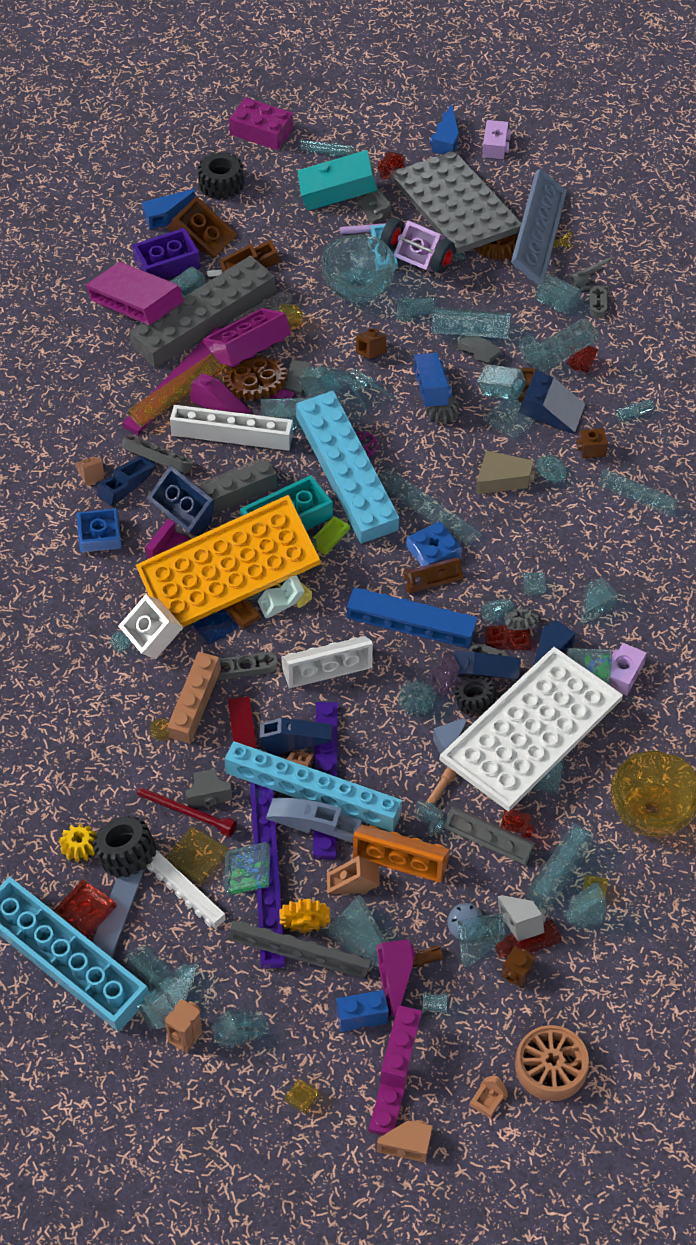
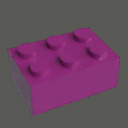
(261, 123)

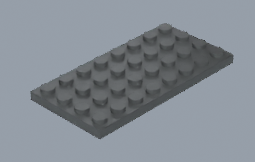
(456, 201)

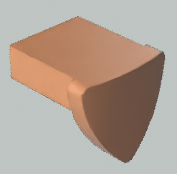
(489, 1096)

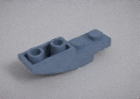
(313, 815)

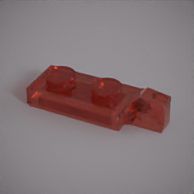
(548, 938)

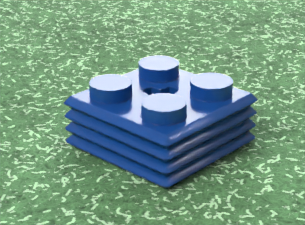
(98, 530)
(433, 545)

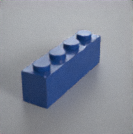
(432, 379)

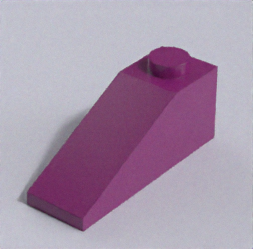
(213, 394)
(395, 967)

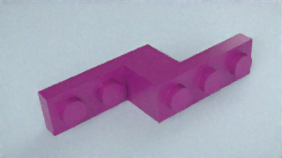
(395, 1070)

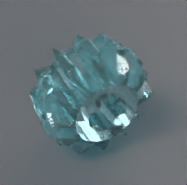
(416, 697)

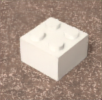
(150, 626)

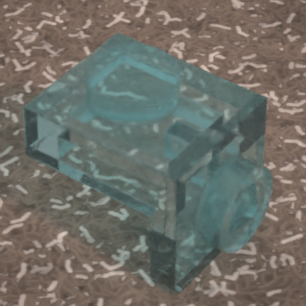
(431, 815)

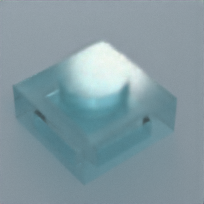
(534, 583)

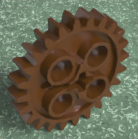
(267, 373)

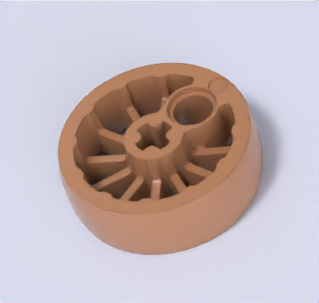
(575, 1049)

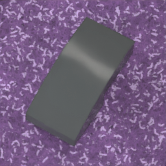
(482, 349)

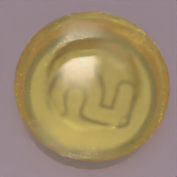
(159, 730)

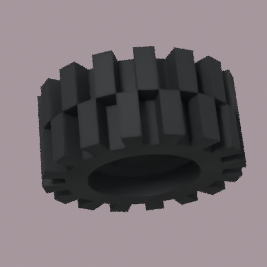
(473, 686)

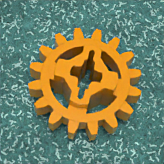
(304, 915)

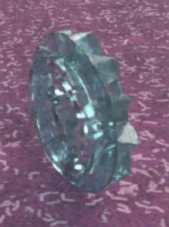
(549, 462)

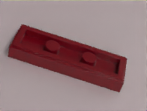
(242, 721)

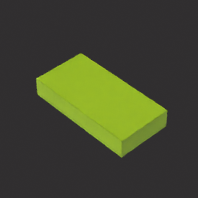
(331, 534)

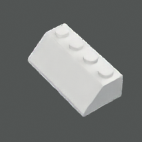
(327, 661)

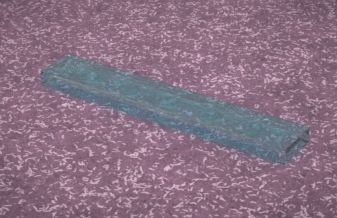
(428, 507)

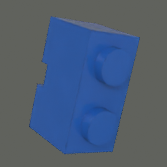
(362, 1010)

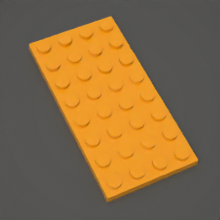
(230, 562)

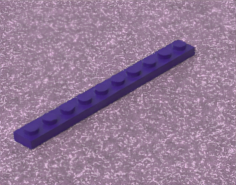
(267, 898)

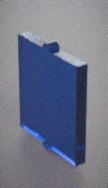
(215, 626)

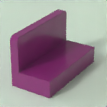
(164, 539)

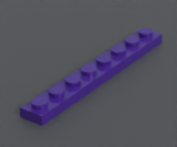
(326, 761)

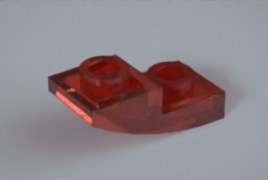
(502, 638)

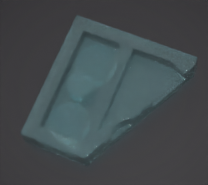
(479, 936)

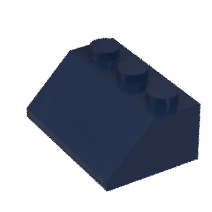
(183, 501)

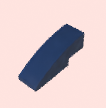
(125, 480)

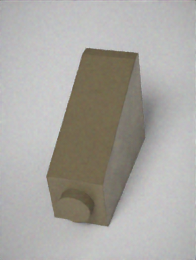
(504, 473)

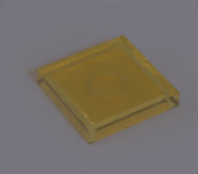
(196, 855)

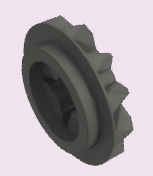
(521, 619)

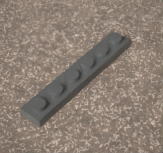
(298, 949)

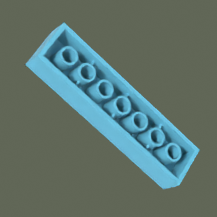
(347, 467)
(68, 956)

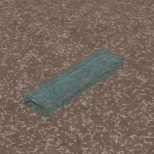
(638, 492)

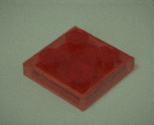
(85, 908)

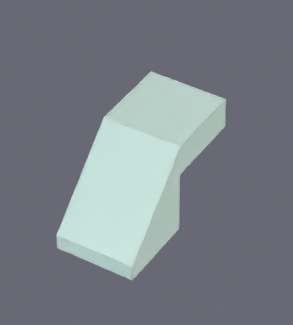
(278, 599)

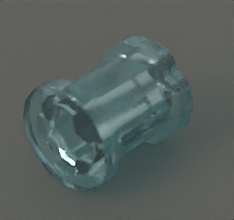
(434, 1002)

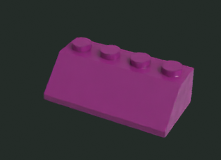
(248, 336)

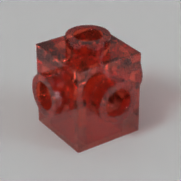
(582, 359)

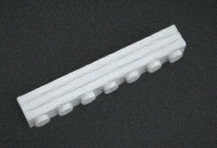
(186, 890)

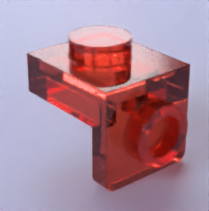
(390, 161)
(517, 822)

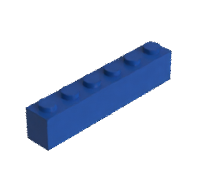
(411, 618)

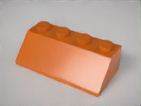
(401, 852)

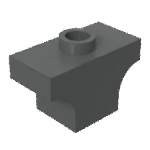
(208, 790)

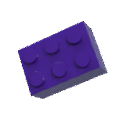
(166, 254)

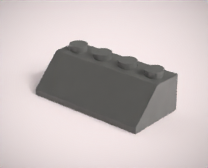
(240, 484)

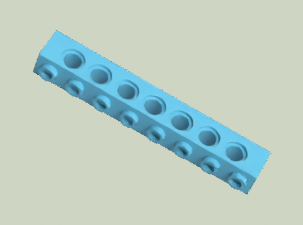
(313, 785)

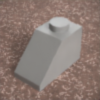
(521, 917)

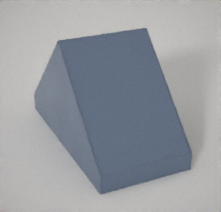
(446, 734)

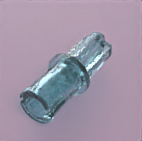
(634, 410)

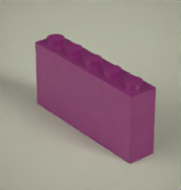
(134, 293)

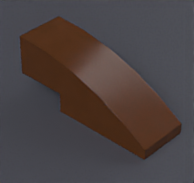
(265, 254)

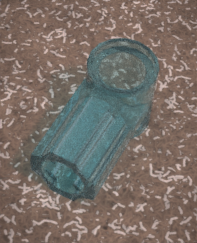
(408, 308)

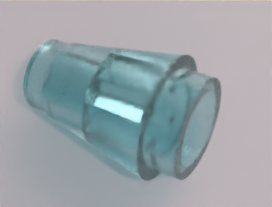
(495, 609)

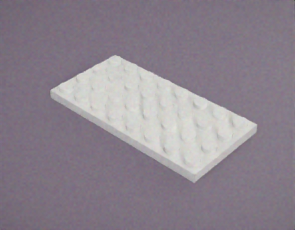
(530, 728)

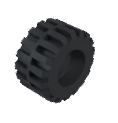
(221, 175)
(124, 846)

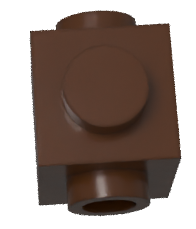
(371, 343)
(592, 443)
(518, 966)

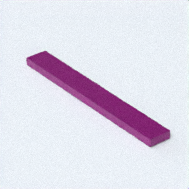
(195, 356)

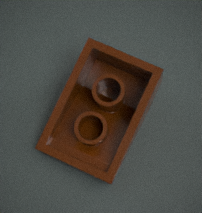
(204, 227)

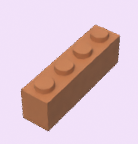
(194, 697)

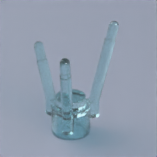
(360, 382)

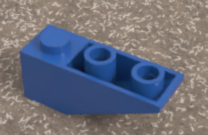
(446, 134)
(162, 210)

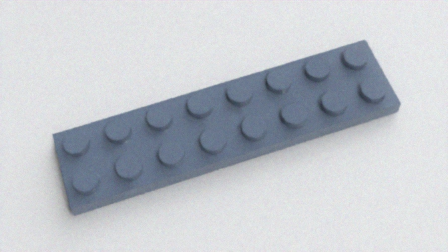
(539, 227)

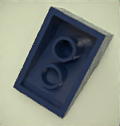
(552, 403)

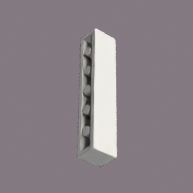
(231, 427)

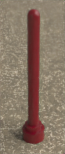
(225, 826)

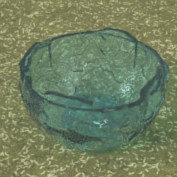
(358, 261)

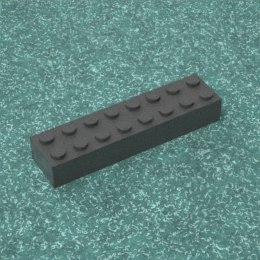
(203, 311)

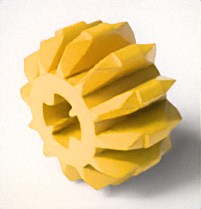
(70, 845)

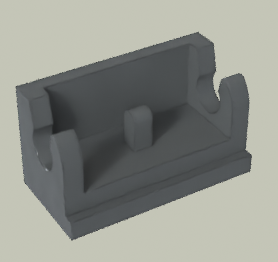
(375, 206)

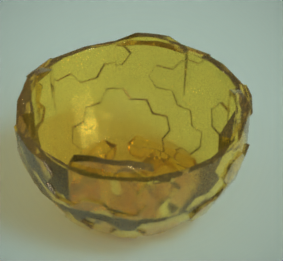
(655, 781)

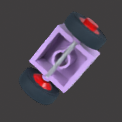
(418, 245)

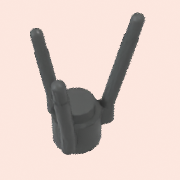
(581, 278)

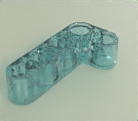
(559, 346)

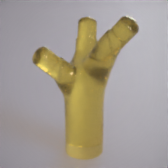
(563, 241)

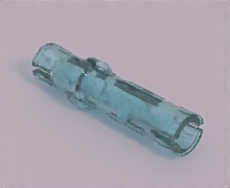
(327, 148)

